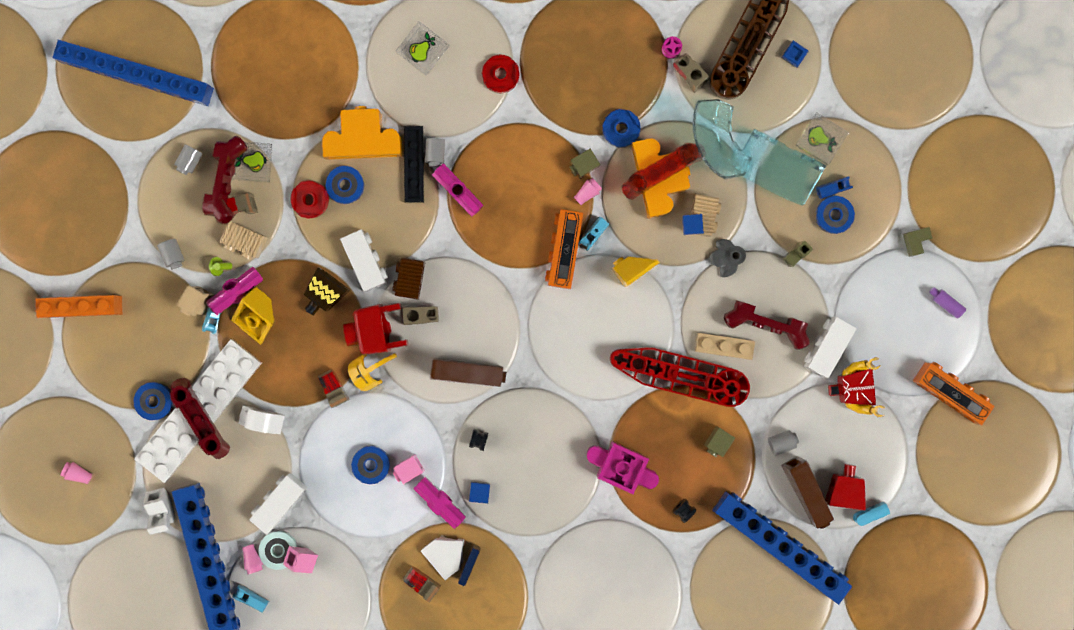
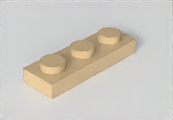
(724, 346)

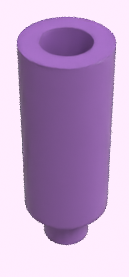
(947, 302)

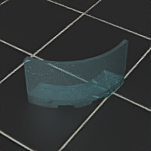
(714, 139)
(781, 168)

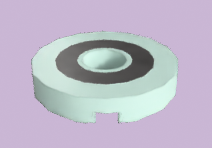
(267, 545)

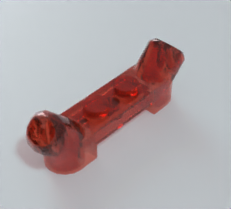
(661, 170)

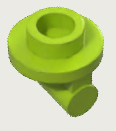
(217, 266)

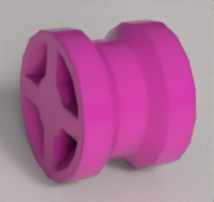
(673, 44)

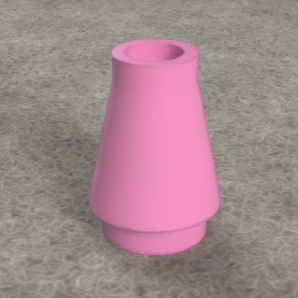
(588, 191)
(75, 473)
(252, 561)

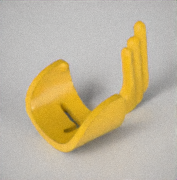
(360, 382)

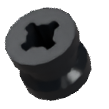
(478, 440)
(684, 510)

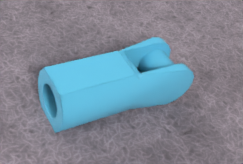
(596, 231)
(210, 327)
(872, 513)
(254, 600)

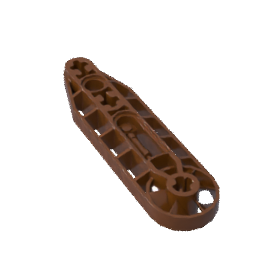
(757, 25)

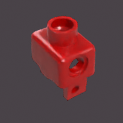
(372, 330)

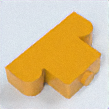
(361, 137)
(656, 198)

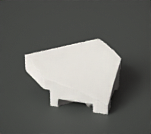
(445, 555)

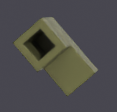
(913, 240)
(800, 251)

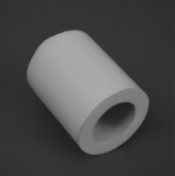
(434, 152)
(187, 160)
(171, 253)
(783, 442)

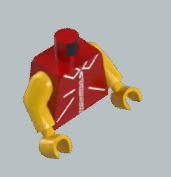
(857, 388)

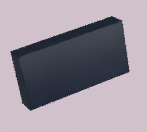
(469, 565)

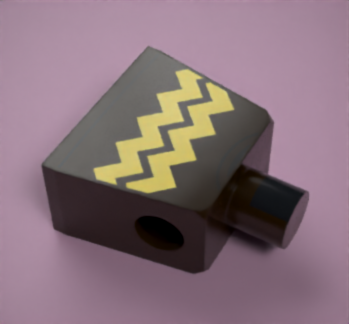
(324, 292)

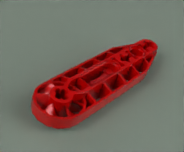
(670, 371)

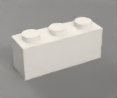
(364, 260)
(829, 347)
(277, 503)

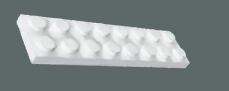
(215, 391)

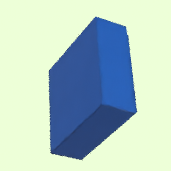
(794, 54)
(692, 224)
(479, 492)

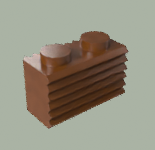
(409, 278)

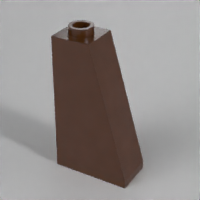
(467, 372)
(808, 492)

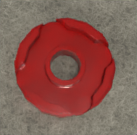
(500, 85)
(319, 203)

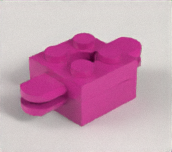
(622, 467)

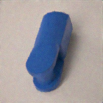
(832, 187)

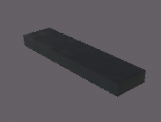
(414, 164)

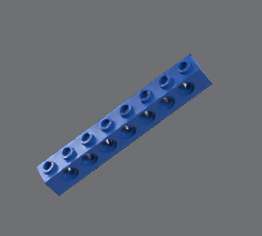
(133, 73)
(196, 552)
(835, 590)

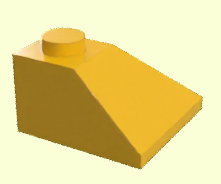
(632, 268)
(255, 315)

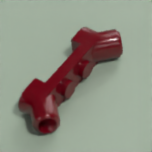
(216, 203)
(793, 328)
(198, 419)

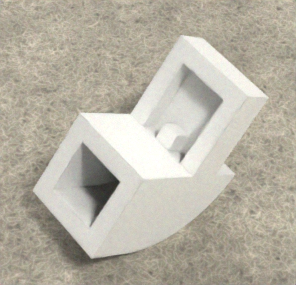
(261, 420)
(159, 509)

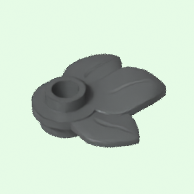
(724, 257)

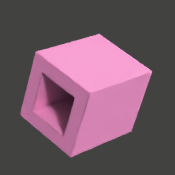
(408, 469)
(300, 559)

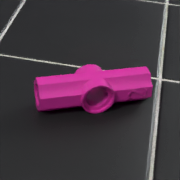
(449, 181)
(234, 291)
(439, 502)

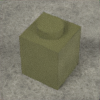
(584, 164)
(719, 442)

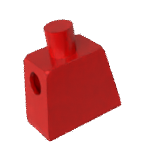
(847, 490)

